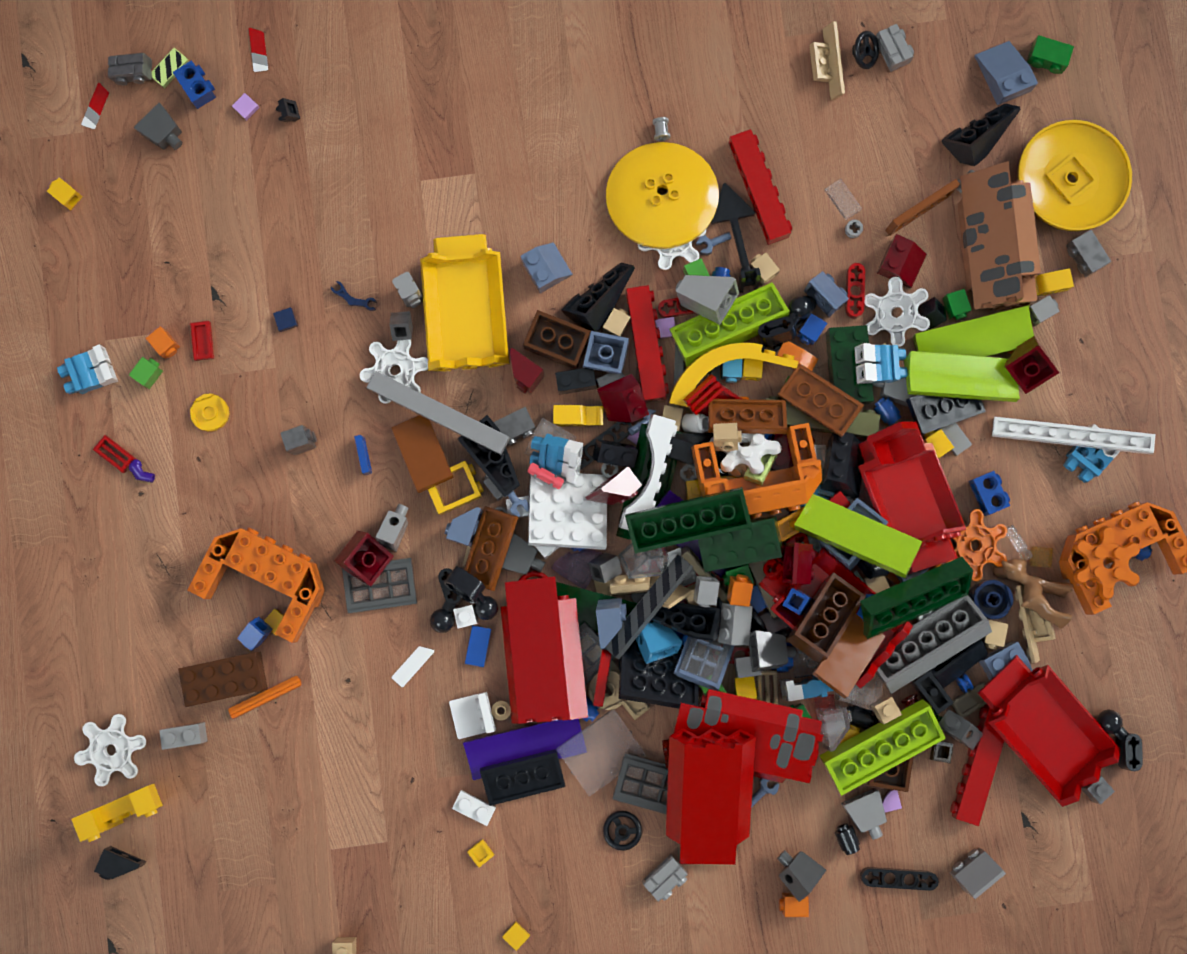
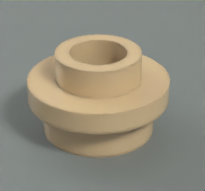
(505, 705)

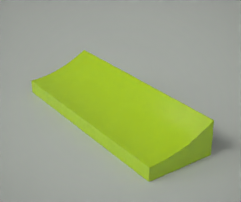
(740, 324)
(979, 336)
(960, 376)
(858, 535)
(882, 747)

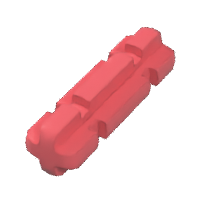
(545, 475)

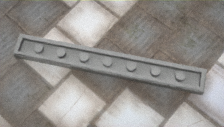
(438, 413)

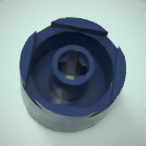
(1001, 596)

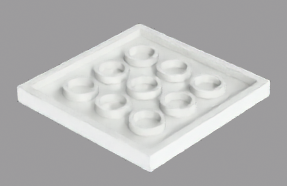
(565, 515)

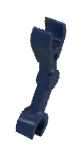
(351, 300)

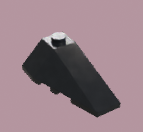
(978, 139)
(597, 303)
(682, 445)
(495, 466)
(691, 620)

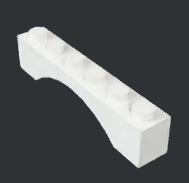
(659, 435)

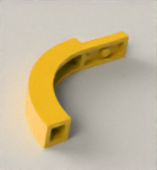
(706, 362)

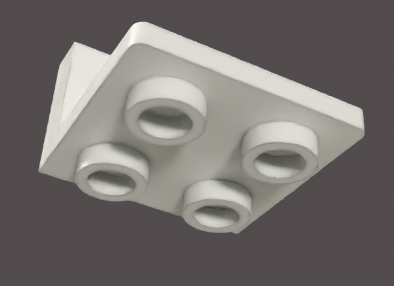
(472, 715)

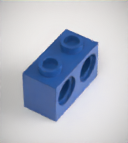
(193, 85)
(985, 495)

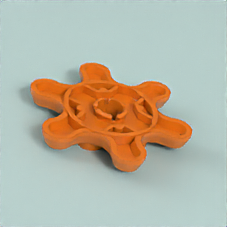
(987, 539)
(1094, 568)

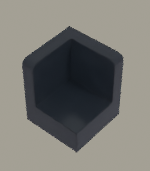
(933, 311)

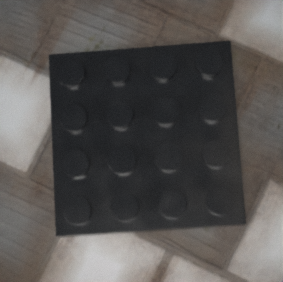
(654, 681)

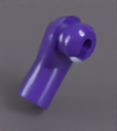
(138, 473)

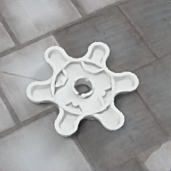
(667, 255)
(897, 299)
(398, 356)
(751, 454)
(97, 750)

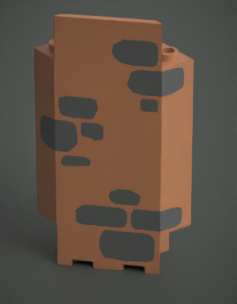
(999, 239)

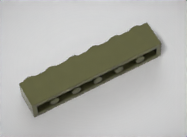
(864, 424)

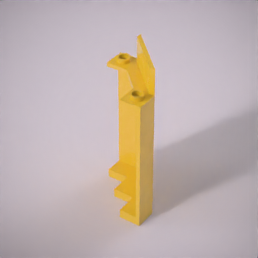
(463, 305)

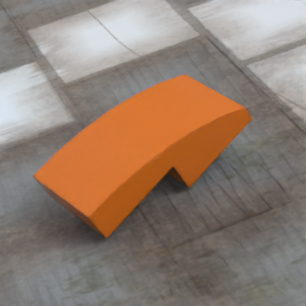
(804, 357)

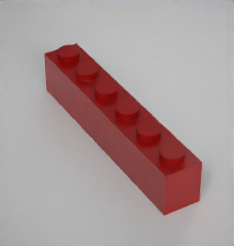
(760, 187)
(646, 343)
(978, 773)

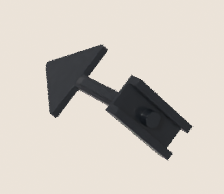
(731, 208)

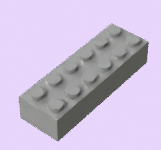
(934, 642)

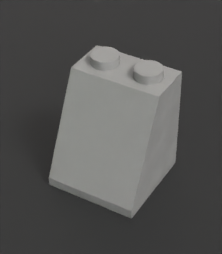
(708, 295)

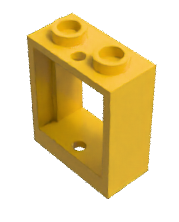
(477, 487)

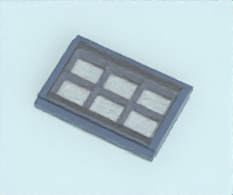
(704, 662)

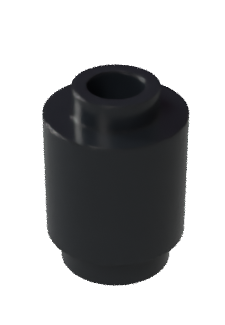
(861, 717)
(847, 839)

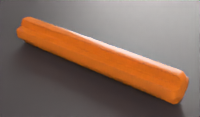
(264, 697)

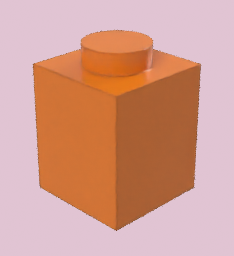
(163, 343)
(740, 590)
(792, 907)

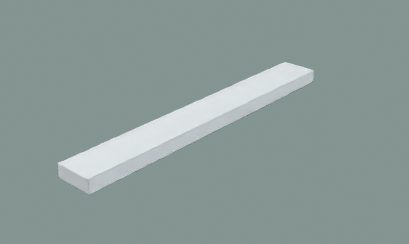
(1073, 435)

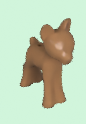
(1033, 589)

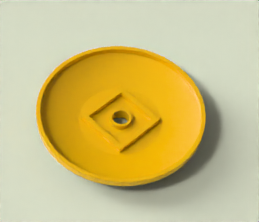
(1094, 159)
(656, 218)

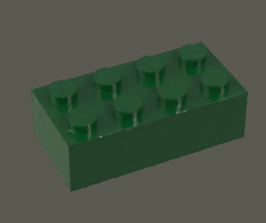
(842, 364)
(742, 546)

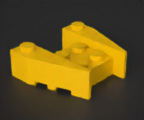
(110, 815)

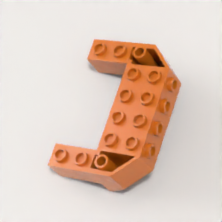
(781, 487)
(1138, 524)
(268, 564)

